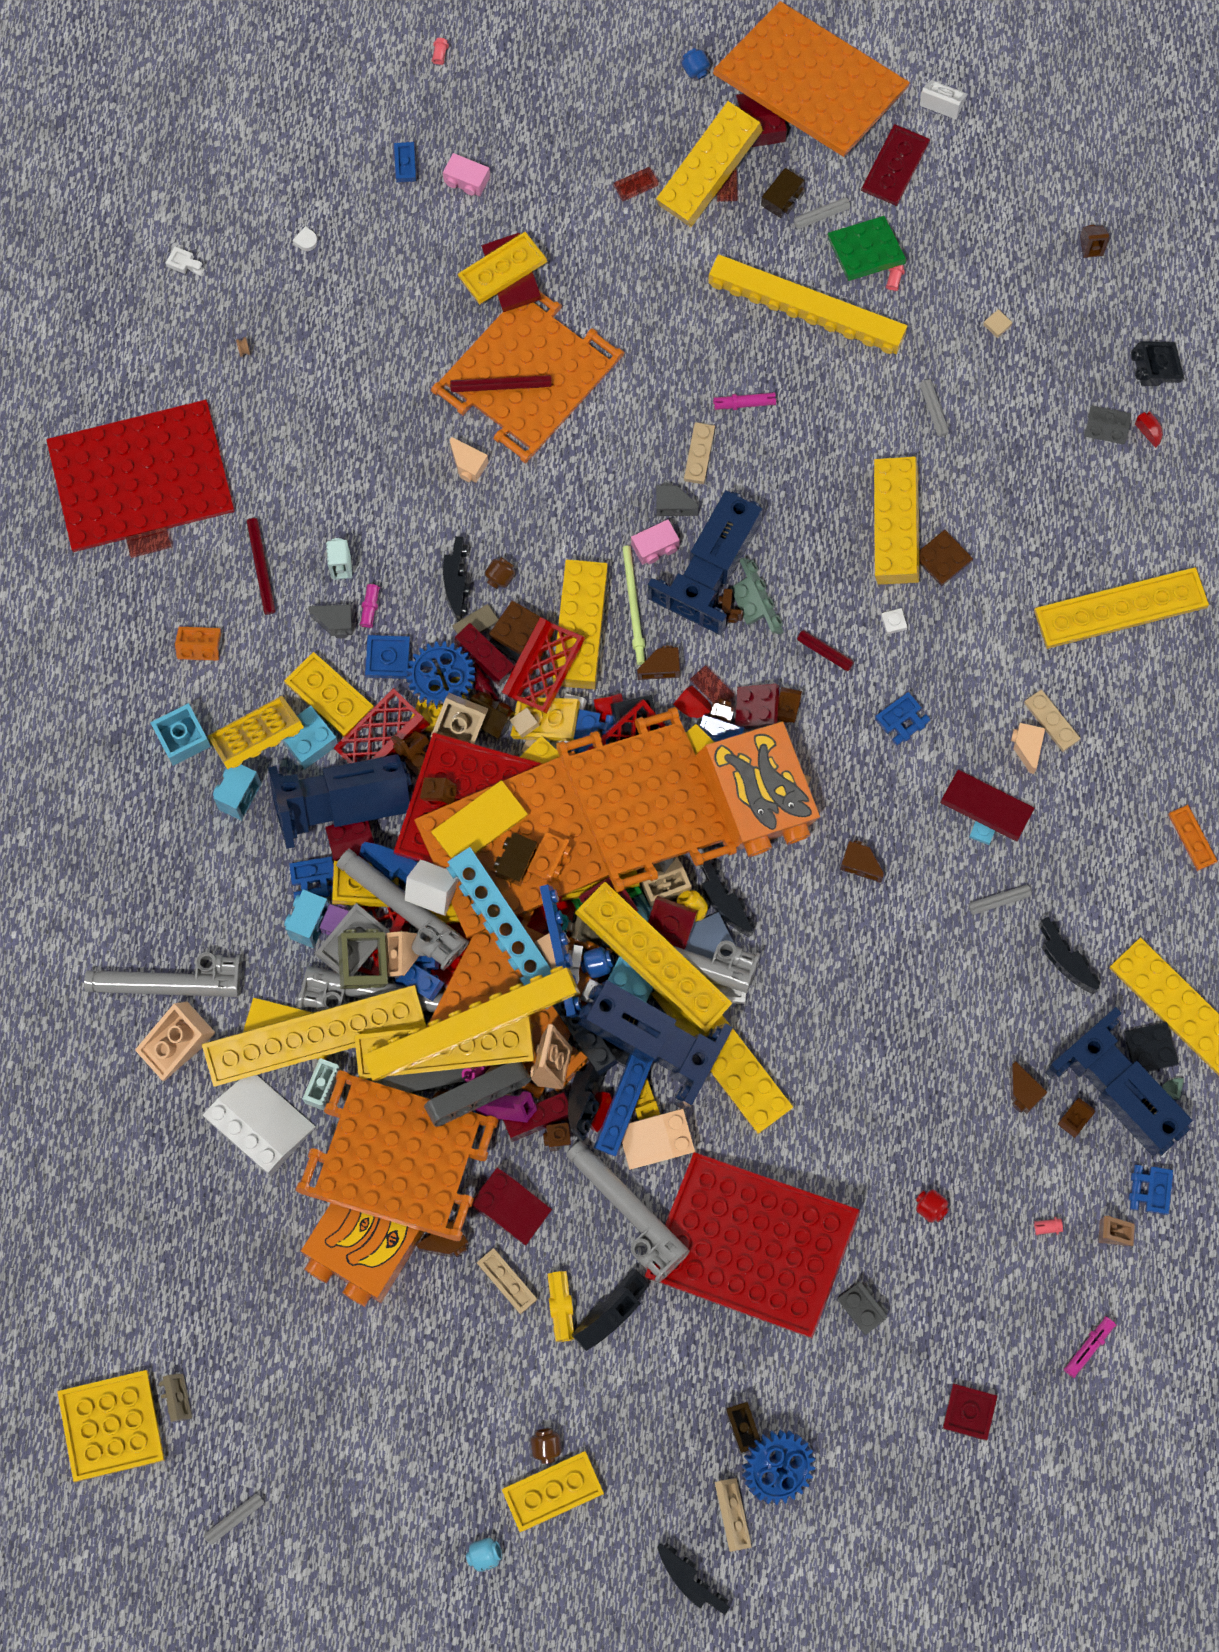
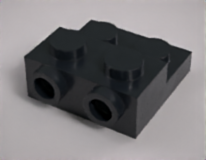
(1157, 363)

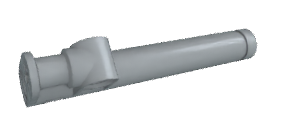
(434, 936)
(730, 971)
(218, 980)
(324, 985)
(662, 1244)

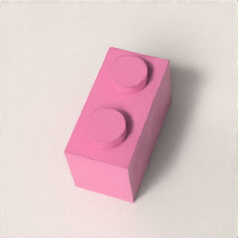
(466, 175)
(655, 542)

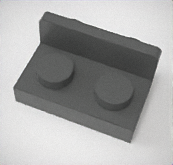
(1108, 425)
(863, 1308)

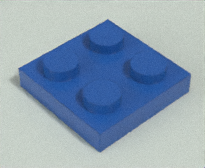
(387, 656)

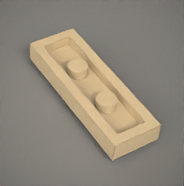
(699, 453)
(1052, 720)
(507, 1281)
(733, 1514)

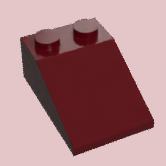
(772, 125)
(348, 837)
(511, 1206)

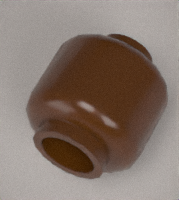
(499, 573)
(545, 1445)

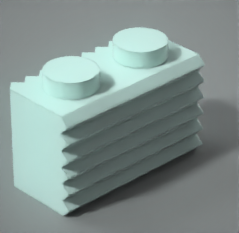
(339, 559)
(321, 1084)

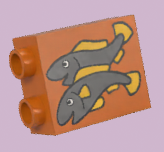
(759, 788)

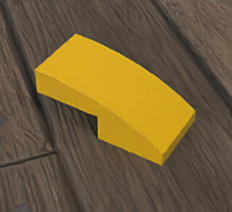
(646, 1104)

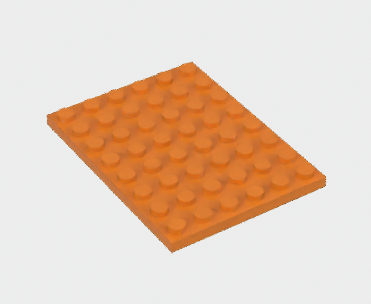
(811, 78)
(551, 808)

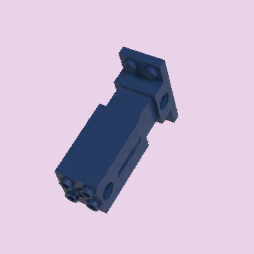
(711, 563)
(340, 795)
(653, 1037)
(1125, 1087)

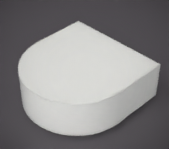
(306, 239)

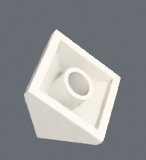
(942, 99)
(430, 887)

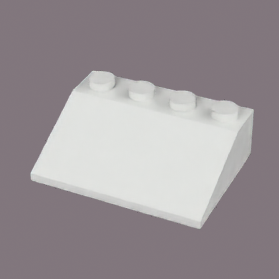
(259, 1122)

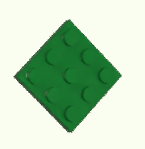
(866, 248)

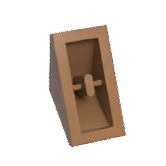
(1116, 1231)

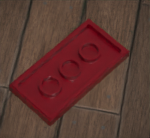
(895, 165)
(522, 291)
(987, 805)

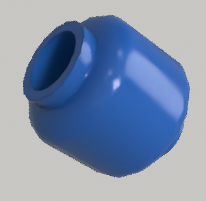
(696, 64)
(597, 962)

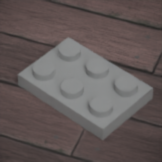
(357, 950)

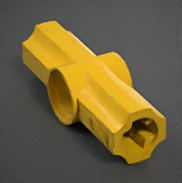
(560, 1306)

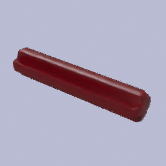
(825, 650)

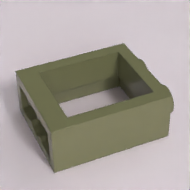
(362, 982)

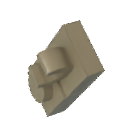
(583, 932)
(176, 1397)

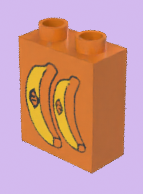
(360, 1251)

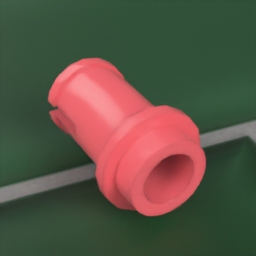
(441, 46)
(894, 278)
(1048, 1226)

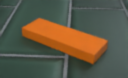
(1192, 838)

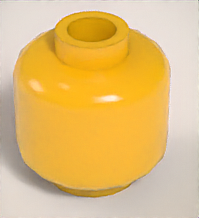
(695, 901)

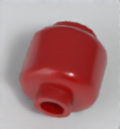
(932, 1206)

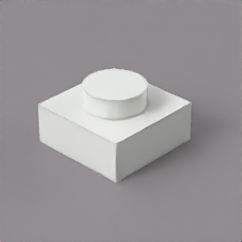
(894, 621)

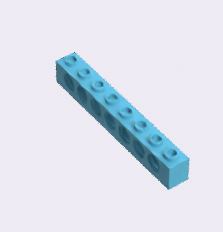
(468, 859)

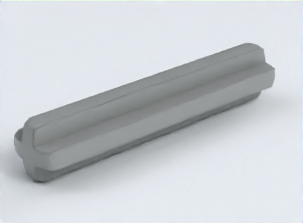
(821, 213)
(934, 408)
(999, 899)
(233, 1519)

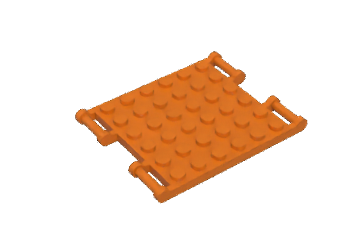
(530, 344)
(645, 799)
(487, 972)
(394, 1159)

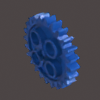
(422, 682)
(778, 1467)

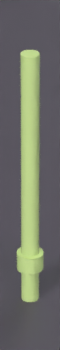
(638, 642)

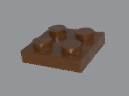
(943, 557)
(514, 627)

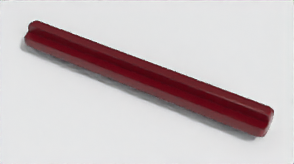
(501, 383)
(260, 566)

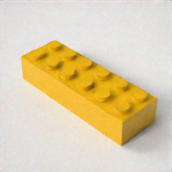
(709, 164)
(896, 520)
(583, 614)

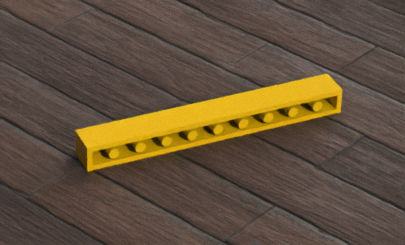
(807, 304)
(470, 1024)

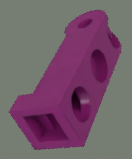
(510, 1108)

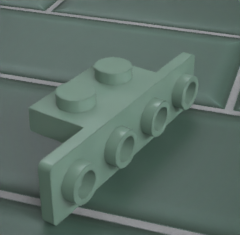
(753, 599)

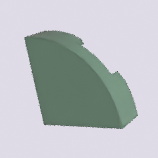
(1174, 1088)

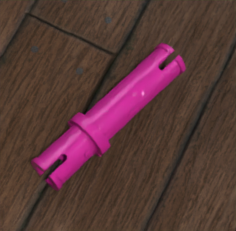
(741, 401)
(1106, 1326)

